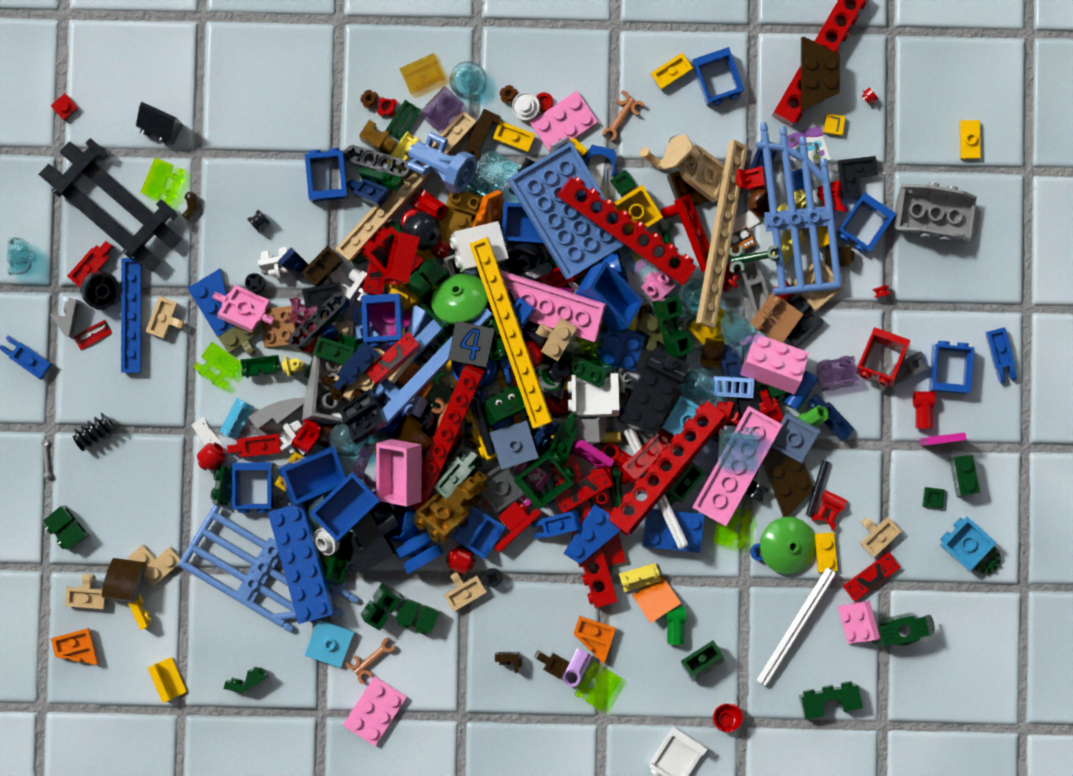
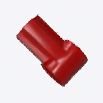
(426, 202)
(923, 403)
(619, 457)

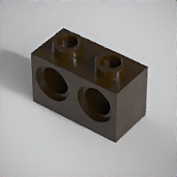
(322, 266)

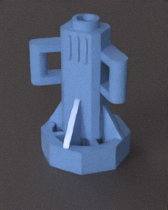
(454, 170)

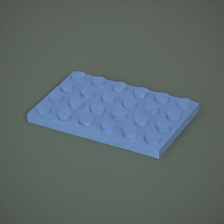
(567, 234)

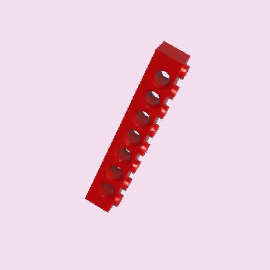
(783, 110)
(685, 263)
(705, 412)
(448, 430)
(607, 595)

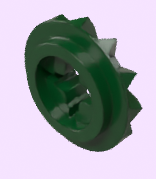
(992, 564)

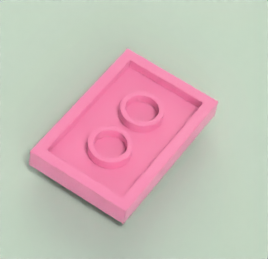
(565, 119)
(374, 710)

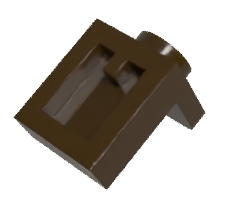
(845, 254)
(711, 353)
(506, 658)

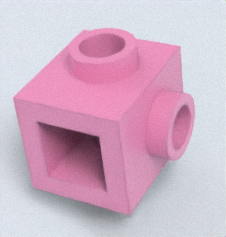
(657, 285)

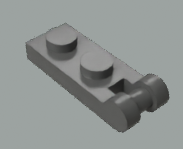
(907, 370)

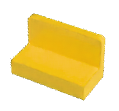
(167, 679)

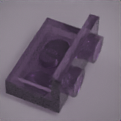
(441, 109)
(837, 373)

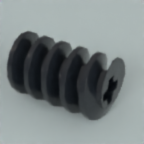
(93, 432)

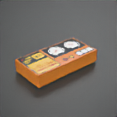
(741, 237)

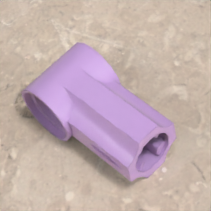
(577, 665)

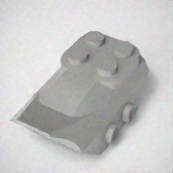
(937, 211)

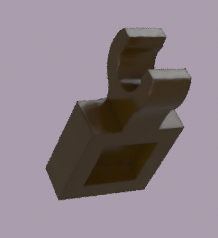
(554, 664)

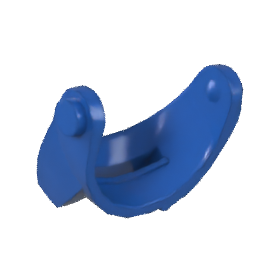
(608, 152)

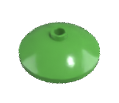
(460, 305)
(776, 545)

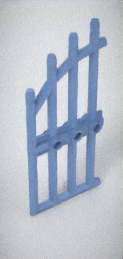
(799, 218)
(257, 575)

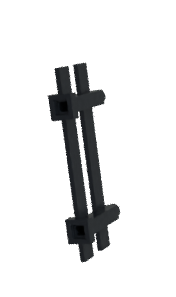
(152, 223)

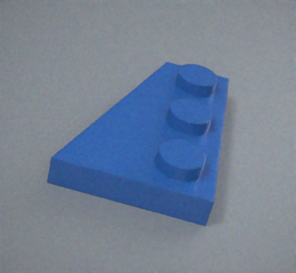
(203, 293)
(593, 534)

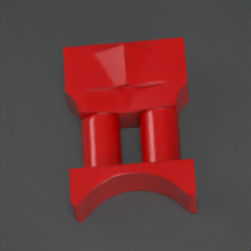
(836, 189)
(833, 502)

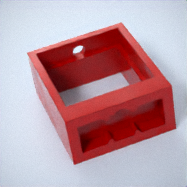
(370, 246)
(401, 259)
(890, 340)

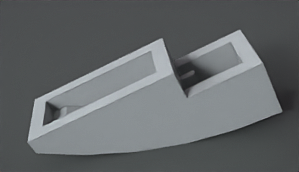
(754, 285)
(277, 411)

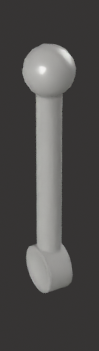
(45, 443)

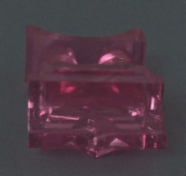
(295, 317)

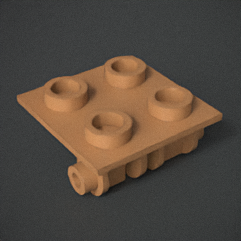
(776, 318)
(280, 330)

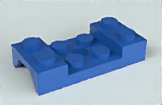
(480, 532)

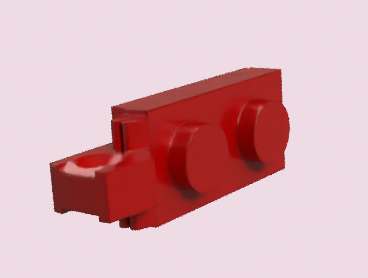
(91, 262)
(770, 407)
(256, 445)

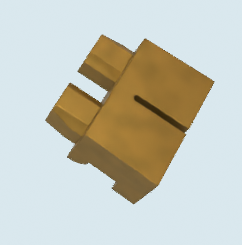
(377, 140)
(464, 202)
(465, 493)

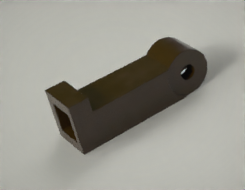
(481, 132)

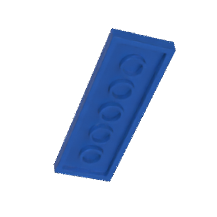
(301, 562)

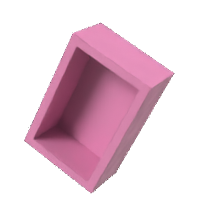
(774, 363)
(398, 472)

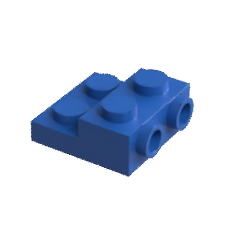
(621, 348)

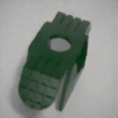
(890, 635)

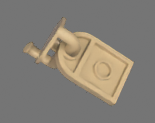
(694, 164)

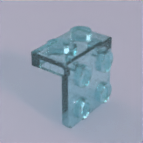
(492, 173)
(738, 448)

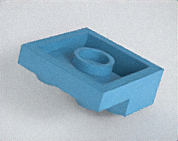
(967, 543)

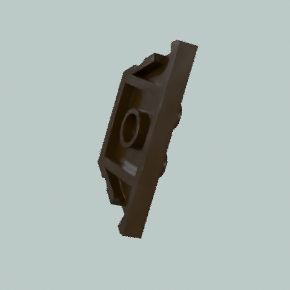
(817, 73)
(788, 480)

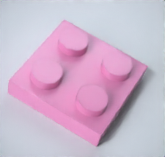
(858, 622)

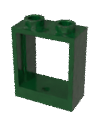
(532, 491)

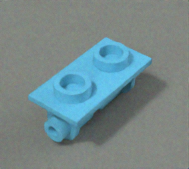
(236, 419)

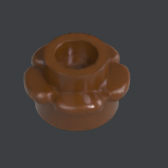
(508, 89)
(374, 99)

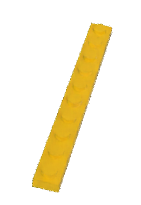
(510, 332)

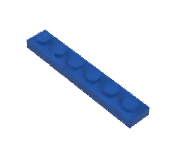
(131, 316)

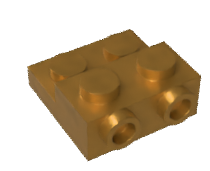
(454, 221)
(438, 518)

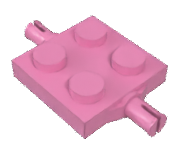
(243, 308)

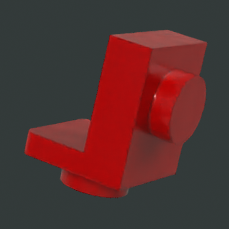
(751, 178)
(307, 436)

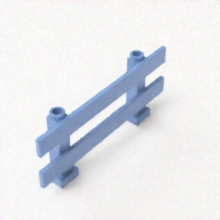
(401, 398)

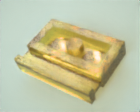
(422, 73)

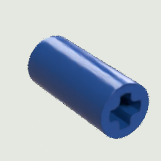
(807, 384)

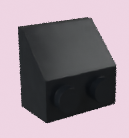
(158, 123)

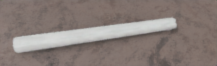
(663, 502)
(796, 626)

